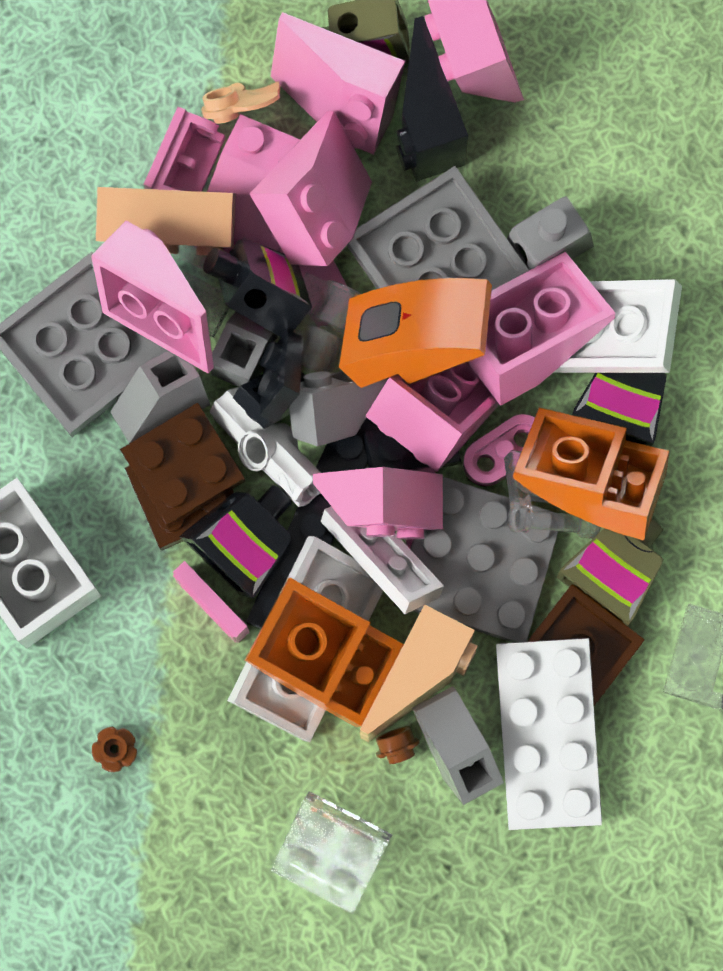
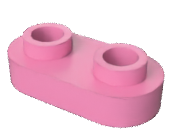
(495, 446)

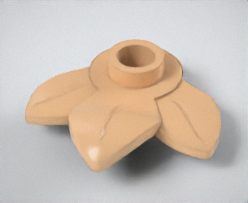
(227, 102)

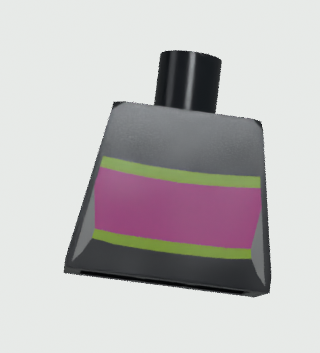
(260, 285)
(625, 401)
(242, 538)

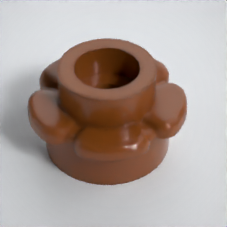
(397, 745)
(114, 761)

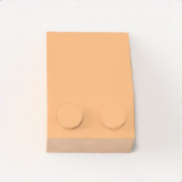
(424, 666)

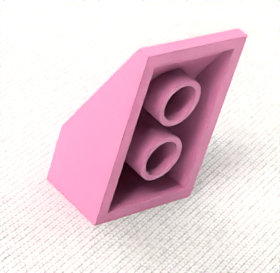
(473, 49)
(339, 76)
(244, 162)
(315, 195)
(150, 294)
(538, 326)
(434, 413)

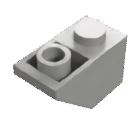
(240, 350)
(158, 394)
(330, 407)
(457, 746)

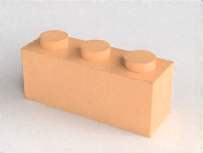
(173, 215)

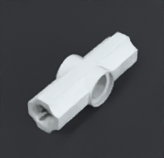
(267, 449)

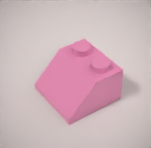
(385, 500)

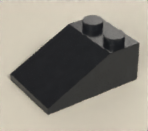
(432, 126)

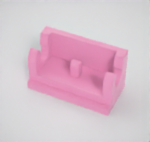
(185, 154)

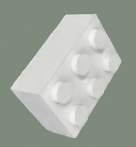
(37, 571)

